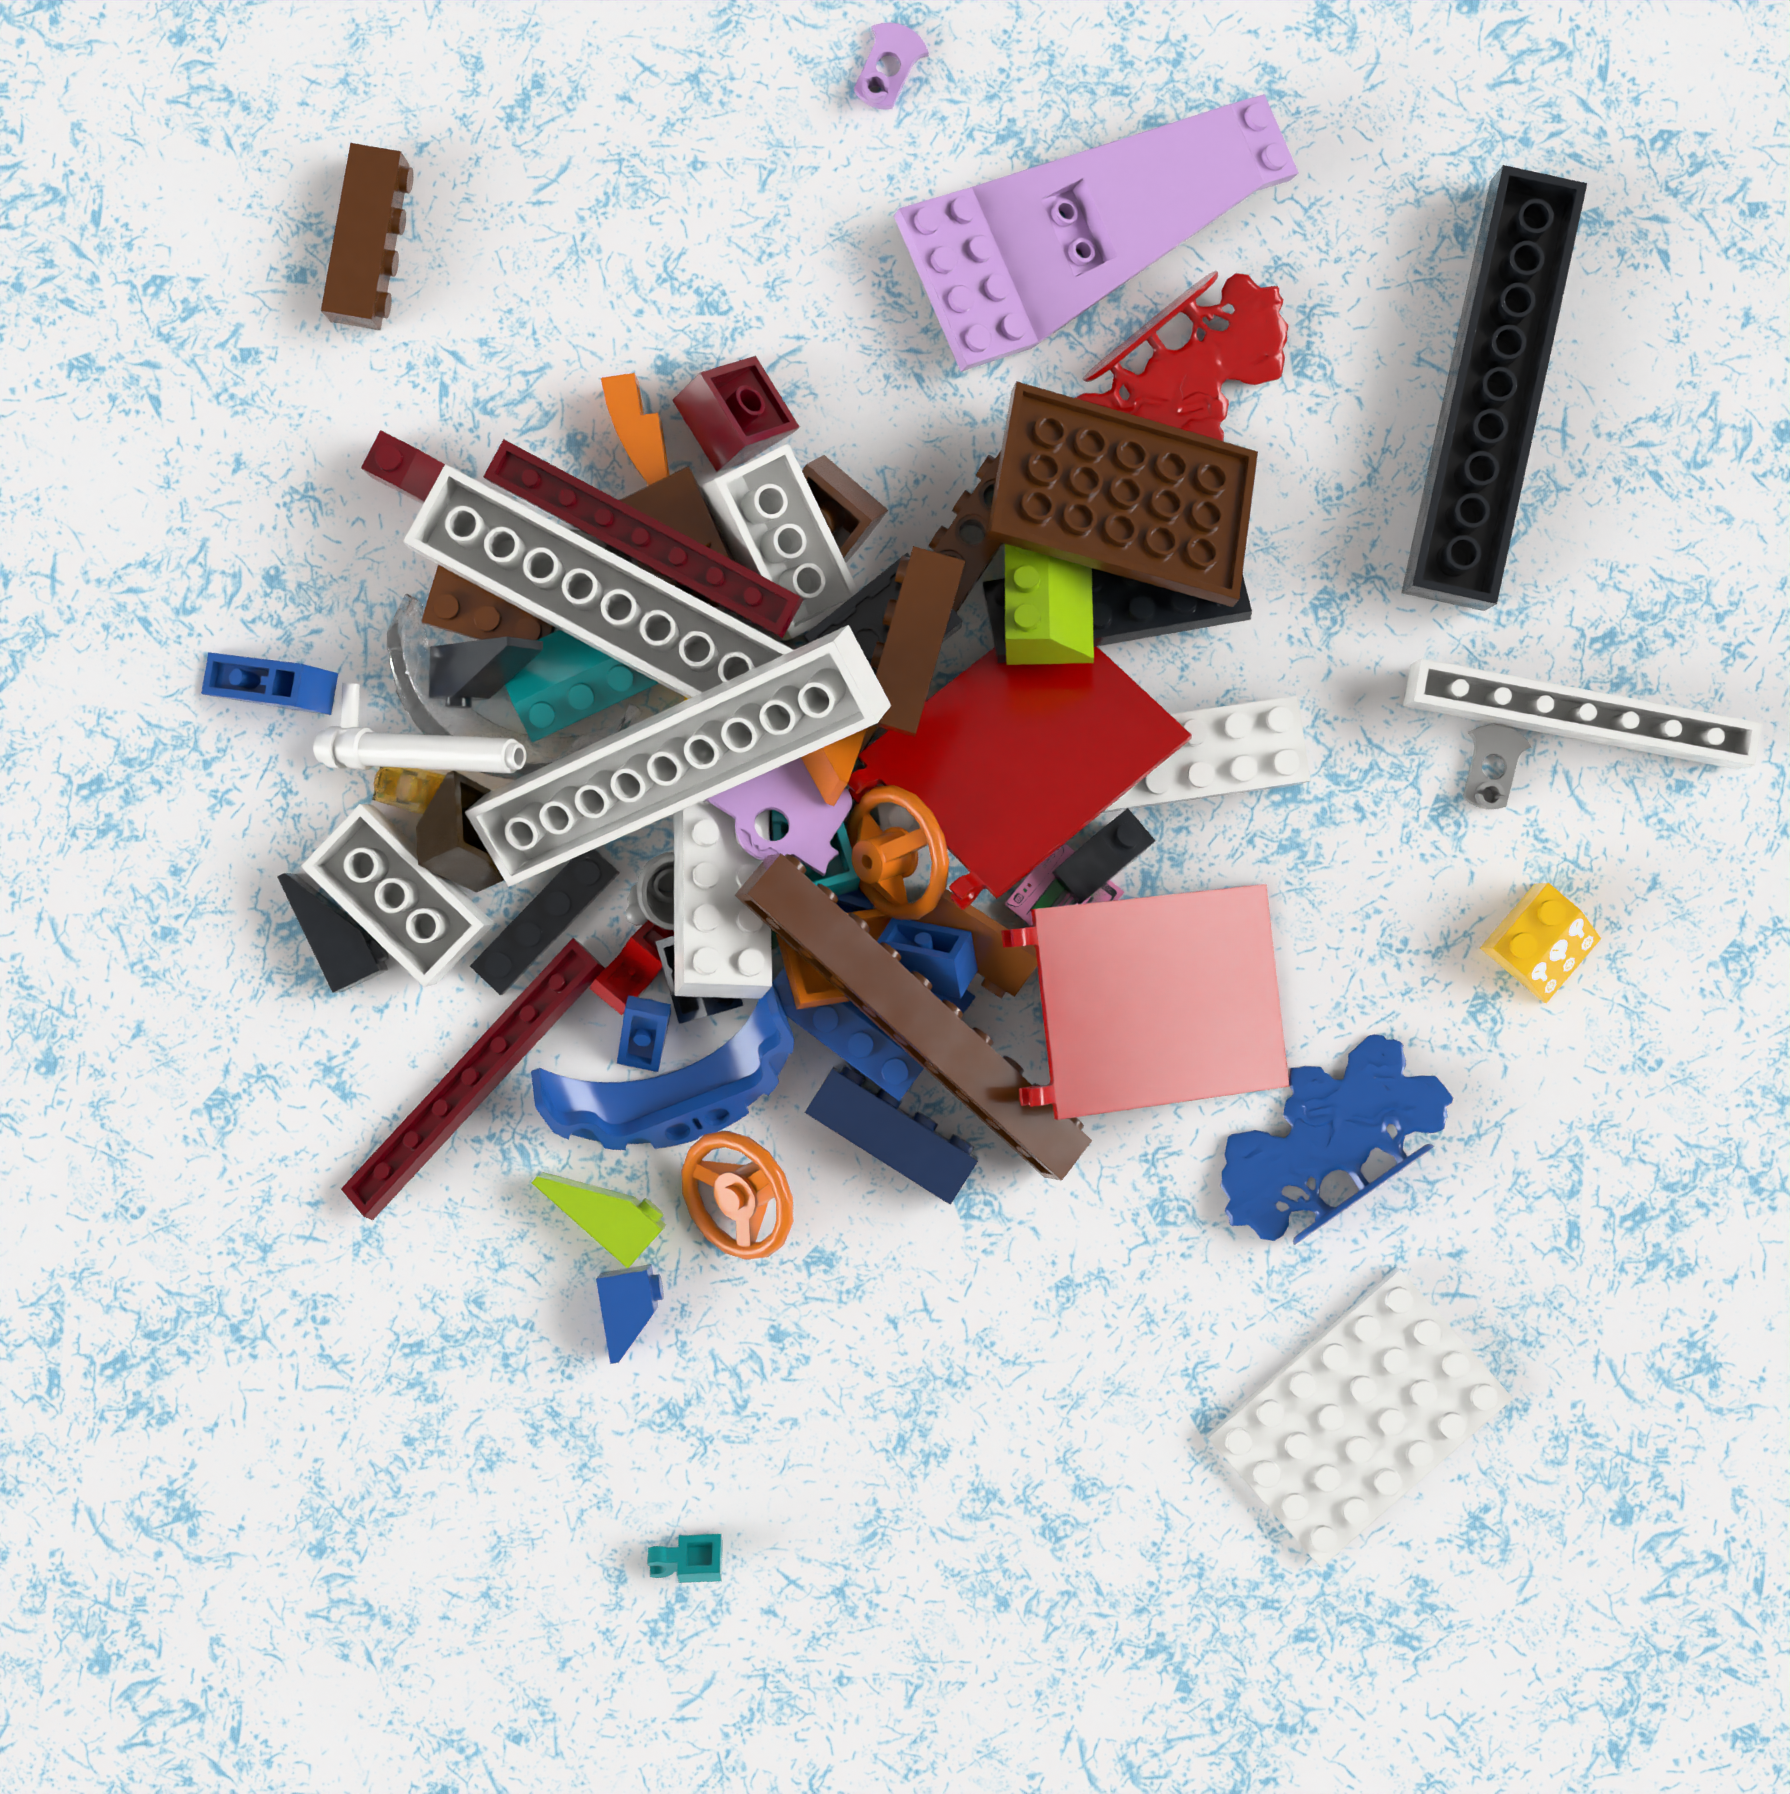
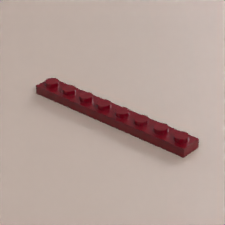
(643, 538)
(472, 1079)

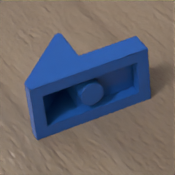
(643, 1033)

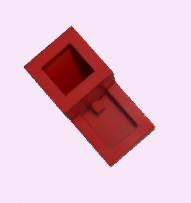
(633, 967)

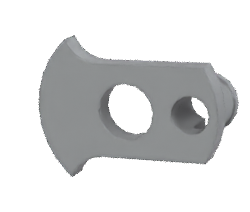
(1505, 744)

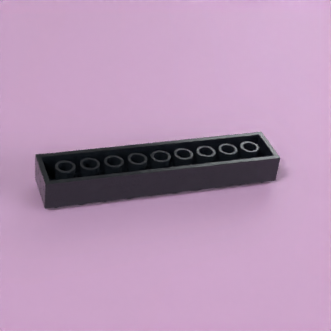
(1494, 388)

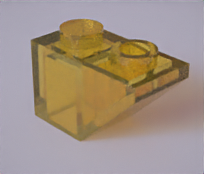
(406, 787)

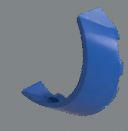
(676, 1104)

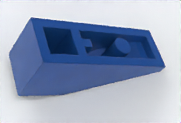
(270, 683)

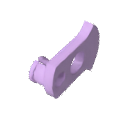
(894, 41)

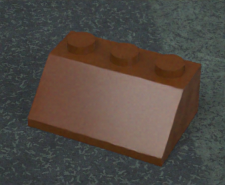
(1001, 967)

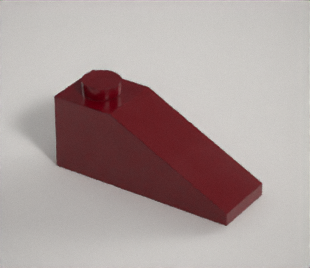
(402, 467)

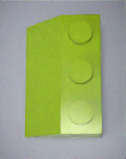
(1047, 609)

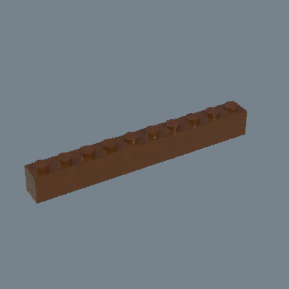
(910, 1013)

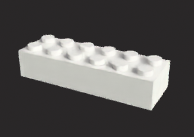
(717, 939)

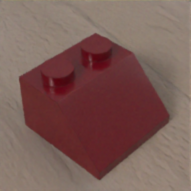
(735, 412)

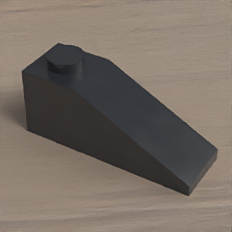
(477, 668)
(338, 941)

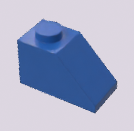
(936, 952)
(626, 1305)

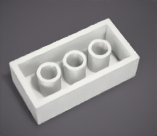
(403, 906)

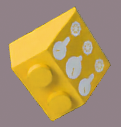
(1542, 940)

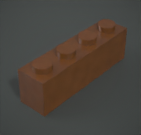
(367, 236)
(915, 635)

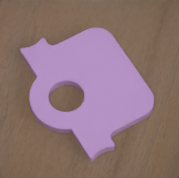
(796, 796)

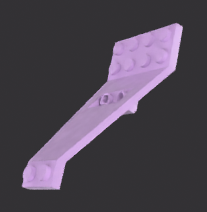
(1008, 262)

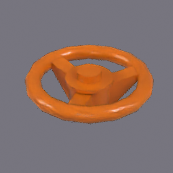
(890, 855)
(740, 1194)

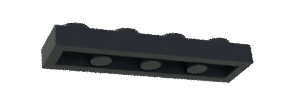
(544, 920)

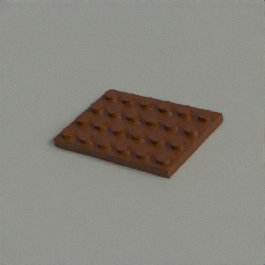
(1123, 494)

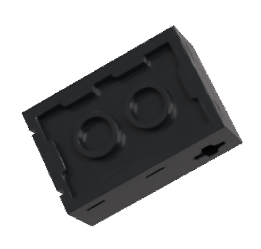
(866, 612)

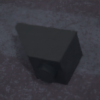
(1103, 856)

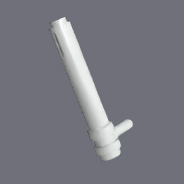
(364, 748)

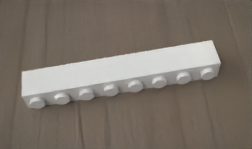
(1582, 714)

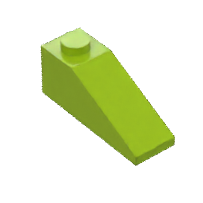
(610, 1217)

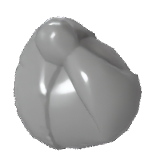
(649, 896)

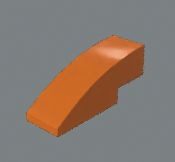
(639, 433)

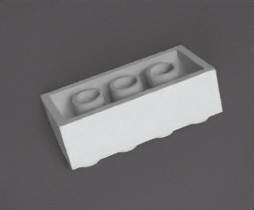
(781, 534)

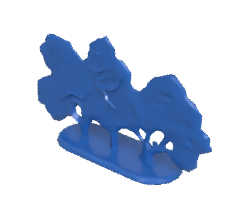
(1331, 1130)

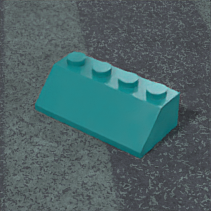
(569, 684)

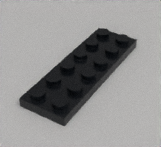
(1129, 610)

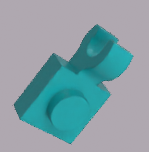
(694, 1560)

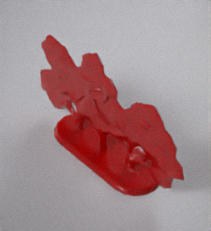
(1186, 383)

